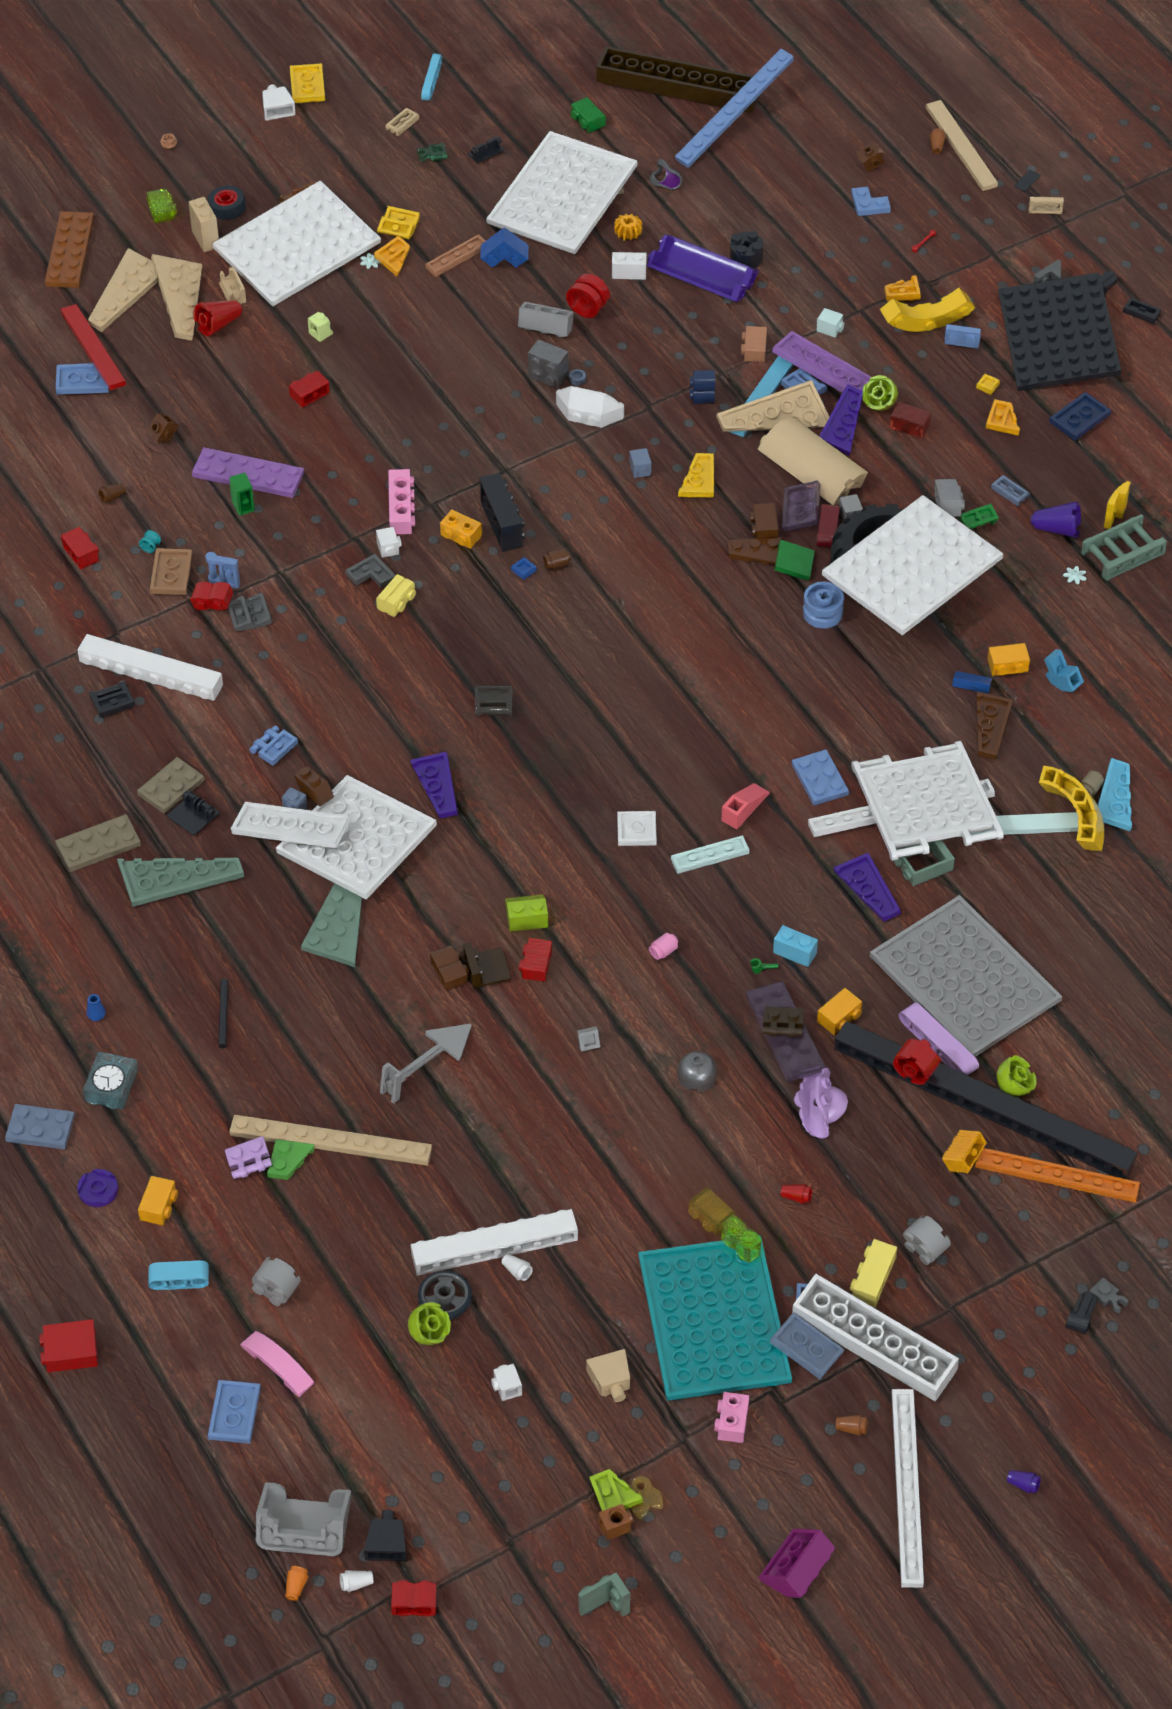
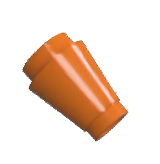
(296, 1581)

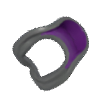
(671, 180)

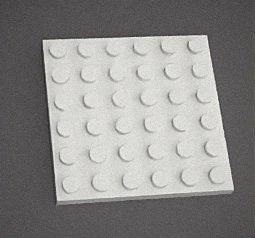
(373, 844)

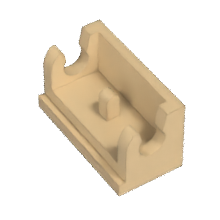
(232, 286)

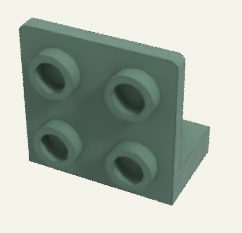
(607, 1589)

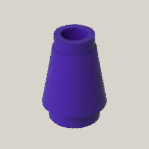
(1026, 1481)

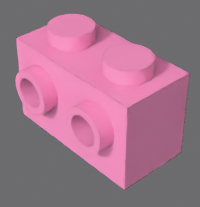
(732, 1417)

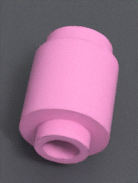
(663, 946)

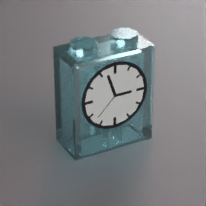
(110, 1080)

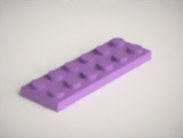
(820, 362)
(263, 474)

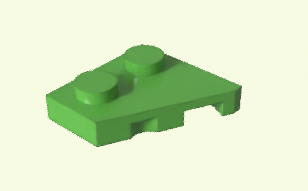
(288, 1157)

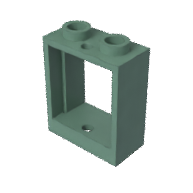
(945, 864)

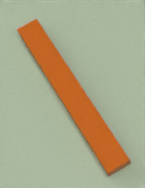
(1058, 1175)

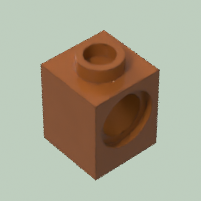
(613, 1529)

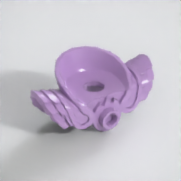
(830, 1101)

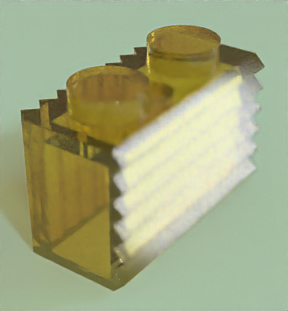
(709, 1210)

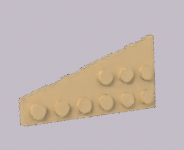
(128, 284)
(180, 290)
(764, 413)

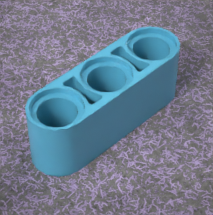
(178, 1275)

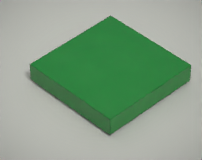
(794, 560)

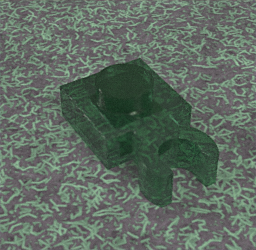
(434, 152)

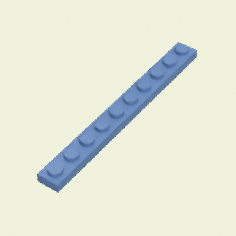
(734, 108)

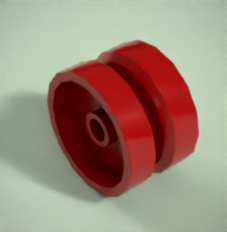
(587, 295)

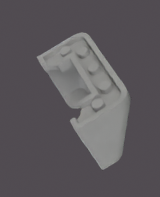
(301, 1524)

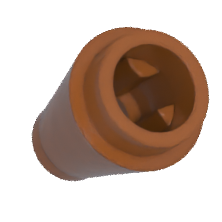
(937, 140)
(852, 1424)

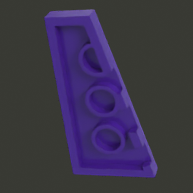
(842, 421)
(437, 782)
(868, 885)

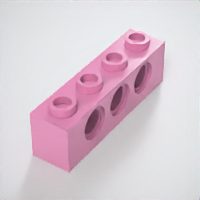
(400, 501)

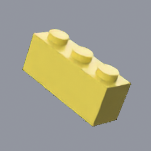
(873, 1272)

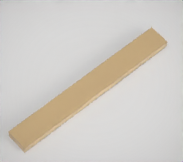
(962, 145)

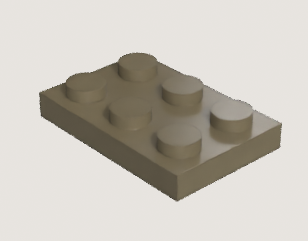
(169, 784)

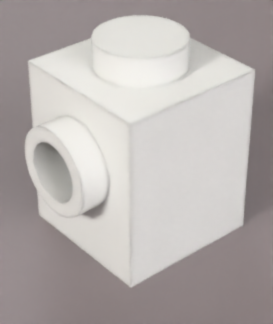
(388, 542)
(507, 1382)

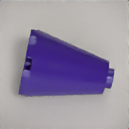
(1059, 519)

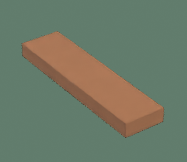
(455, 256)

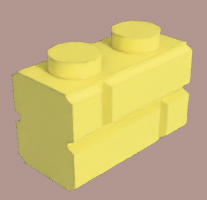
(396, 595)

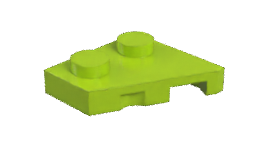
(613, 1491)

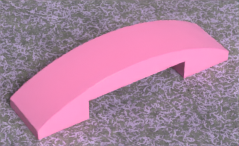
(279, 1361)

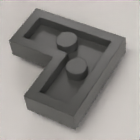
(370, 568)

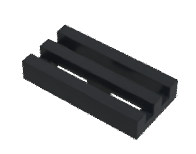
(1141, 310)

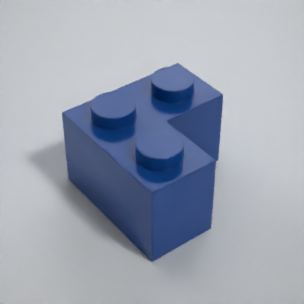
(504, 246)

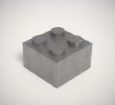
(548, 364)

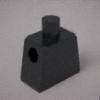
(385, 1539)

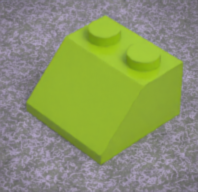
(527, 912)

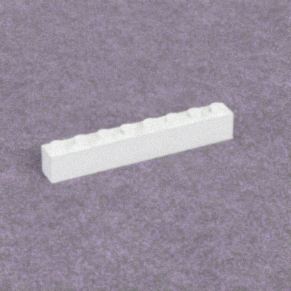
(150, 667)
(494, 1242)

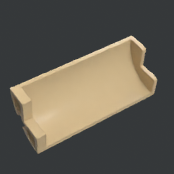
(812, 459)

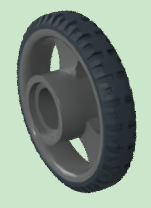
(446, 1287)

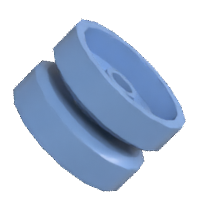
(823, 604)

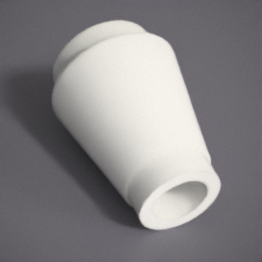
(517, 1267)
(355, 1580)

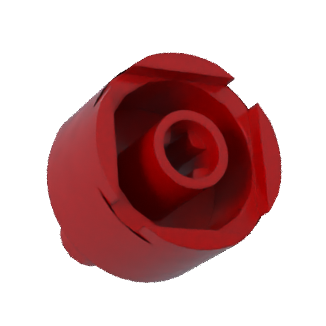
(916, 1061)

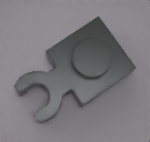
(1108, 1294)

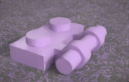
(247, 1153)

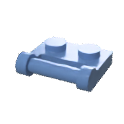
(797, 378)
(227, 569)

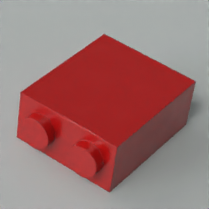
(69, 1346)

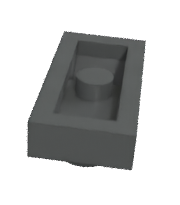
(1049, 273)

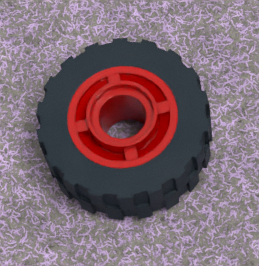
(227, 202)

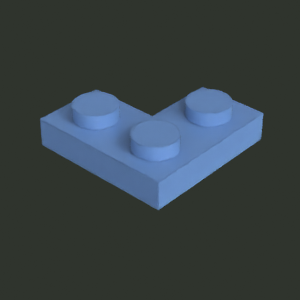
(866, 205)

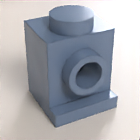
(294, 799)

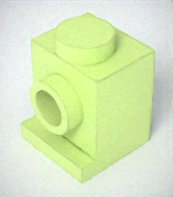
(319, 326)

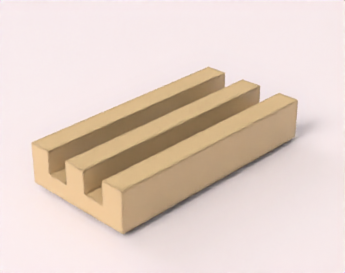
(404, 123)
(1046, 205)

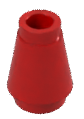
(799, 1193)

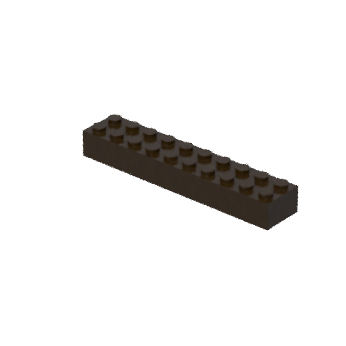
(670, 77)

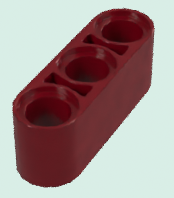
(827, 525)

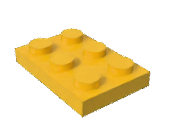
(307, 83)

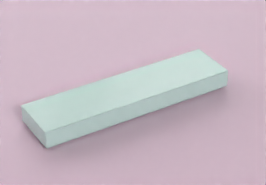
(710, 854)

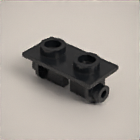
(483, 152)

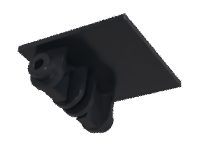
(192, 813)

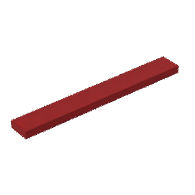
(93, 347)

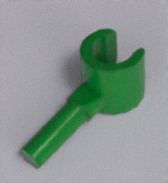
(757, 966)

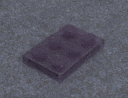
(801, 506)

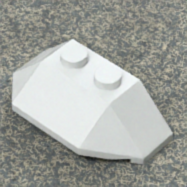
(589, 406)

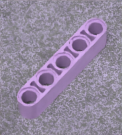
(942, 1042)

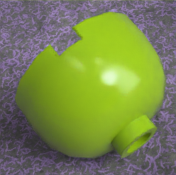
(880, 393)
(1015, 1076)
(427, 1327)

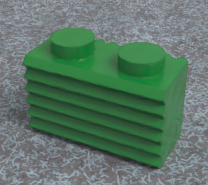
(588, 115)
(242, 494)

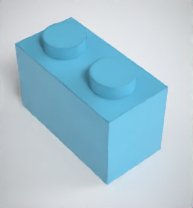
(795, 946)

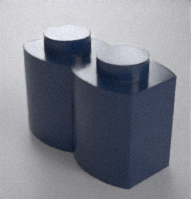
(703, 387)

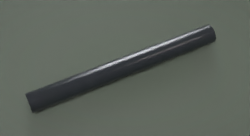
(223, 1013)

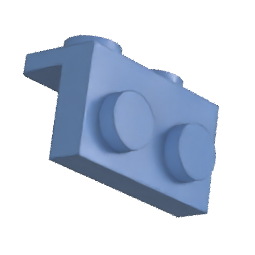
(962, 336)

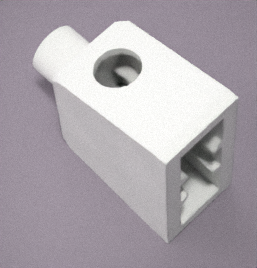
(277, 103)

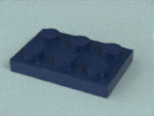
(1080, 416)

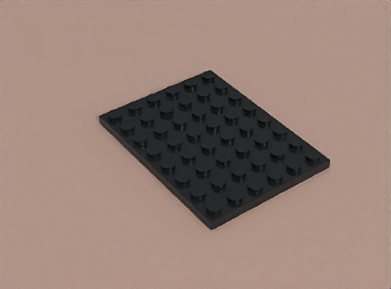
(1059, 331)

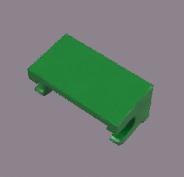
(979, 516)

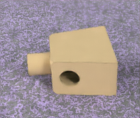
(610, 1374)

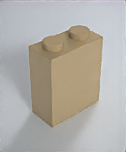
(203, 223)

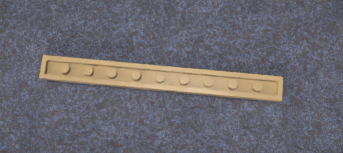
(332, 1139)

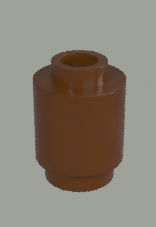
(556, 558)

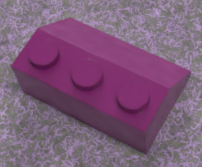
(797, 1562)

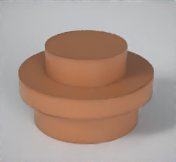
(168, 141)

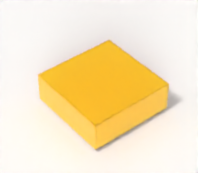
(988, 384)

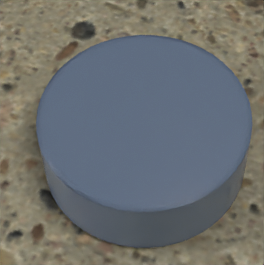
(577, 377)

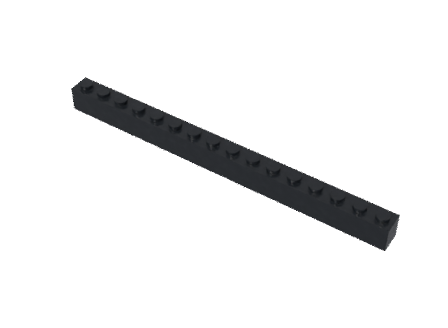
(994, 1105)

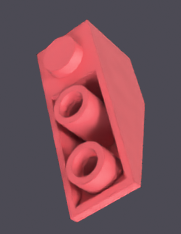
(742, 805)

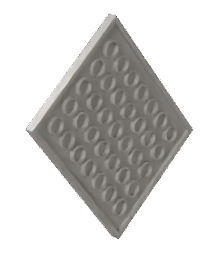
(965, 976)

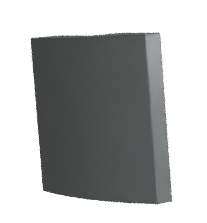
(249, 612)

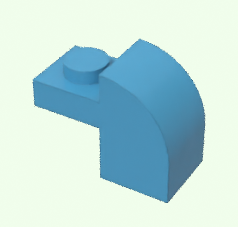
(1060, 674)

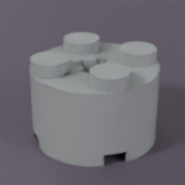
(926, 1239)
(275, 1281)

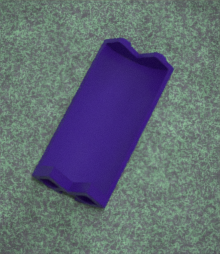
(702, 268)

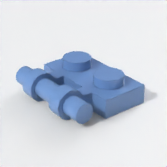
(278, 746)

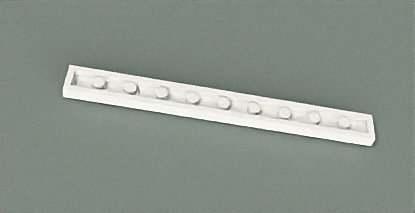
(859, 817)
(907, 1488)

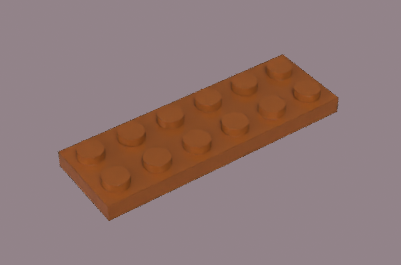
(69, 249)

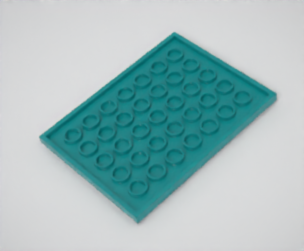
(712, 1320)

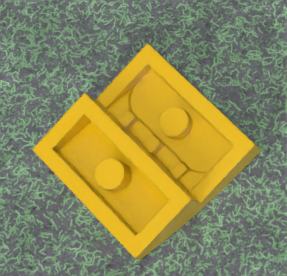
(398, 222)
(1117, 504)

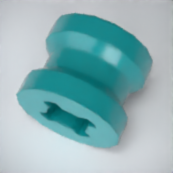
(150, 541)

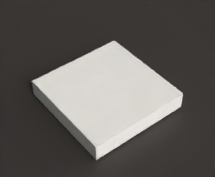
(636, 828)

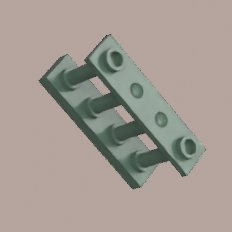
(1127, 561)

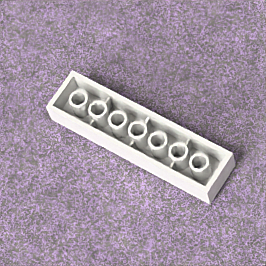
(876, 1337)

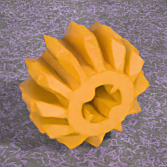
(628, 227)

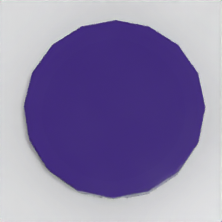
(97, 1188)

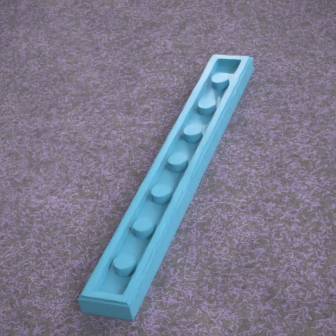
(769, 383)

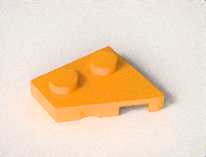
(393, 254)
(903, 290)
(1002, 418)

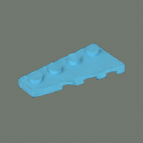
(1115, 796)

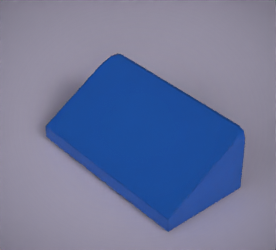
(972, 682)

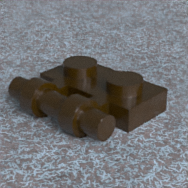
(783, 1021)

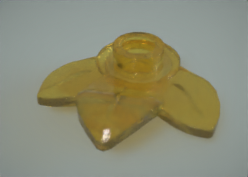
(650, 1496)

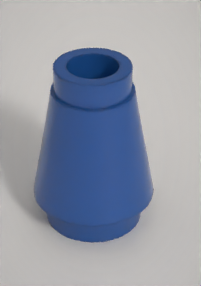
(95, 1008)

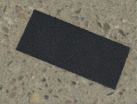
(1027, 180)

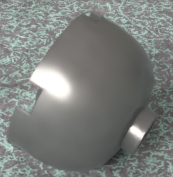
(697, 1071)

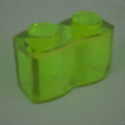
(161, 205)
(742, 1239)

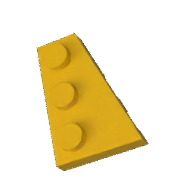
(700, 477)

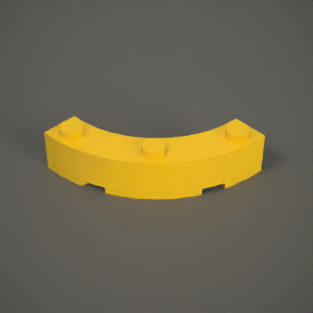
(928, 315)
(1090, 819)

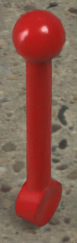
(915, 247)

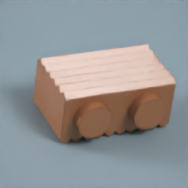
(755, 343)

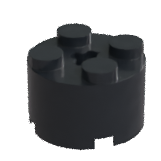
(747, 248)

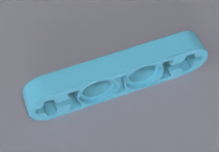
(431, 77)

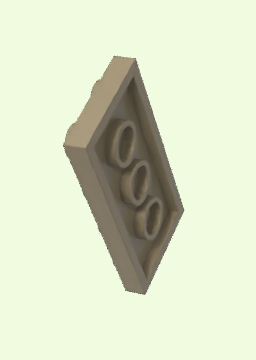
(98, 843)

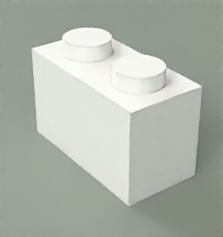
(628, 265)

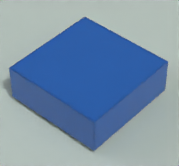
(523, 568)

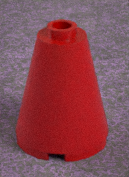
(215, 315)

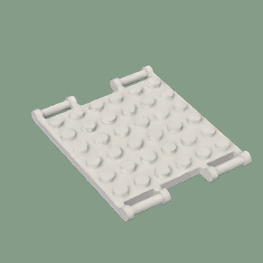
(927, 799)

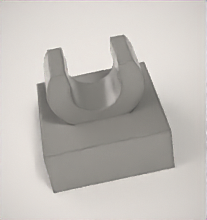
(588, 1038)

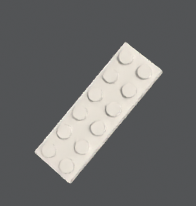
(290, 824)

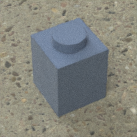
(640, 463)

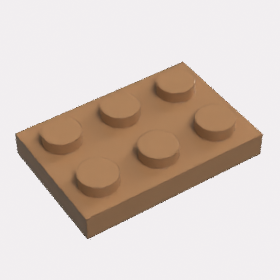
(171, 571)

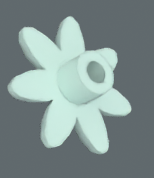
(369, 260)
(1075, 575)

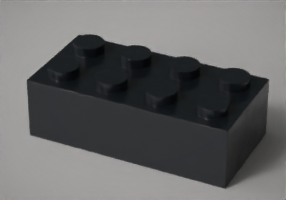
(501, 512)

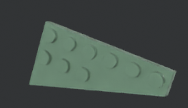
(174, 876)
(336, 927)

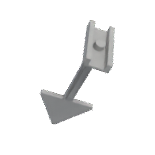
(447, 1039)

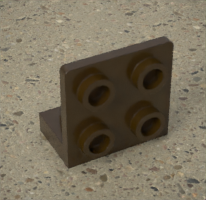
(486, 966)

